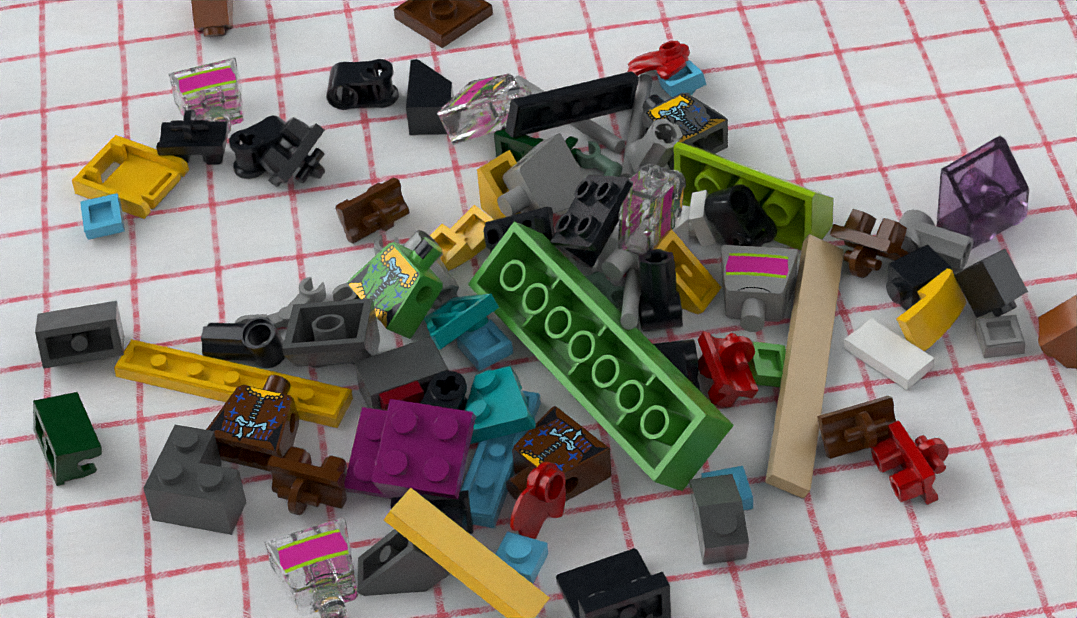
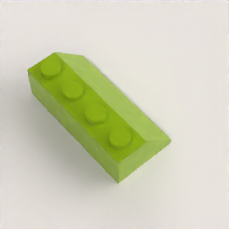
(791, 207)

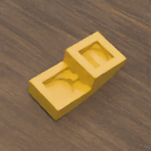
(463, 239)
(935, 312)

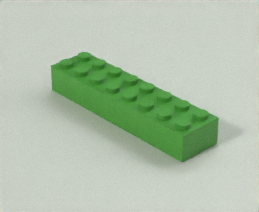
(605, 367)

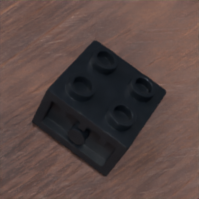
(591, 217)
(615, 589)

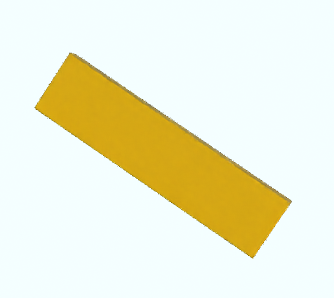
(465, 557)

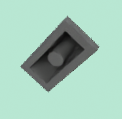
(719, 519)
(397, 567)

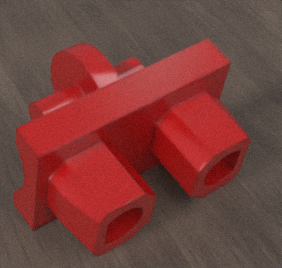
(727, 364)
(915, 459)

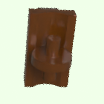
(372, 210)
(865, 246)
(856, 426)
(308, 484)

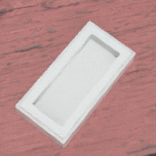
(889, 353)

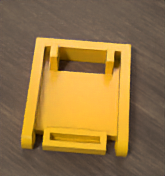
(140, 179)

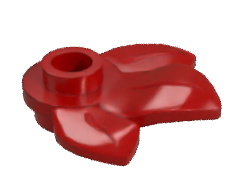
(666, 61)
(541, 498)

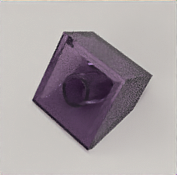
(982, 193)

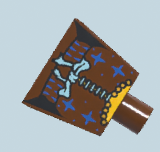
(256, 424)
(567, 445)

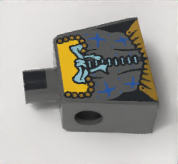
(697, 121)

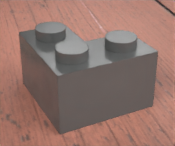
(191, 485)

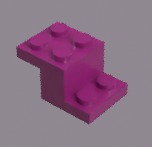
(409, 449)

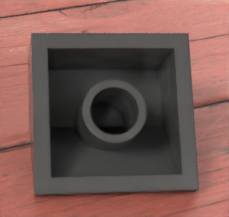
(331, 333)

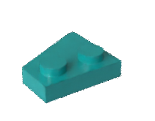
(459, 316)
(498, 405)

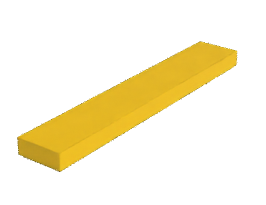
(219, 379)

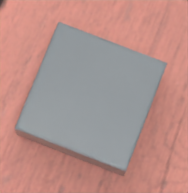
(1000, 336)

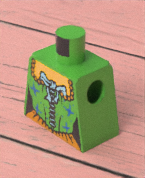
(400, 285)

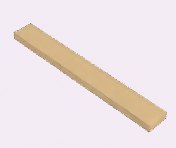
(805, 368)

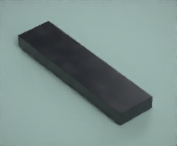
(571, 104)

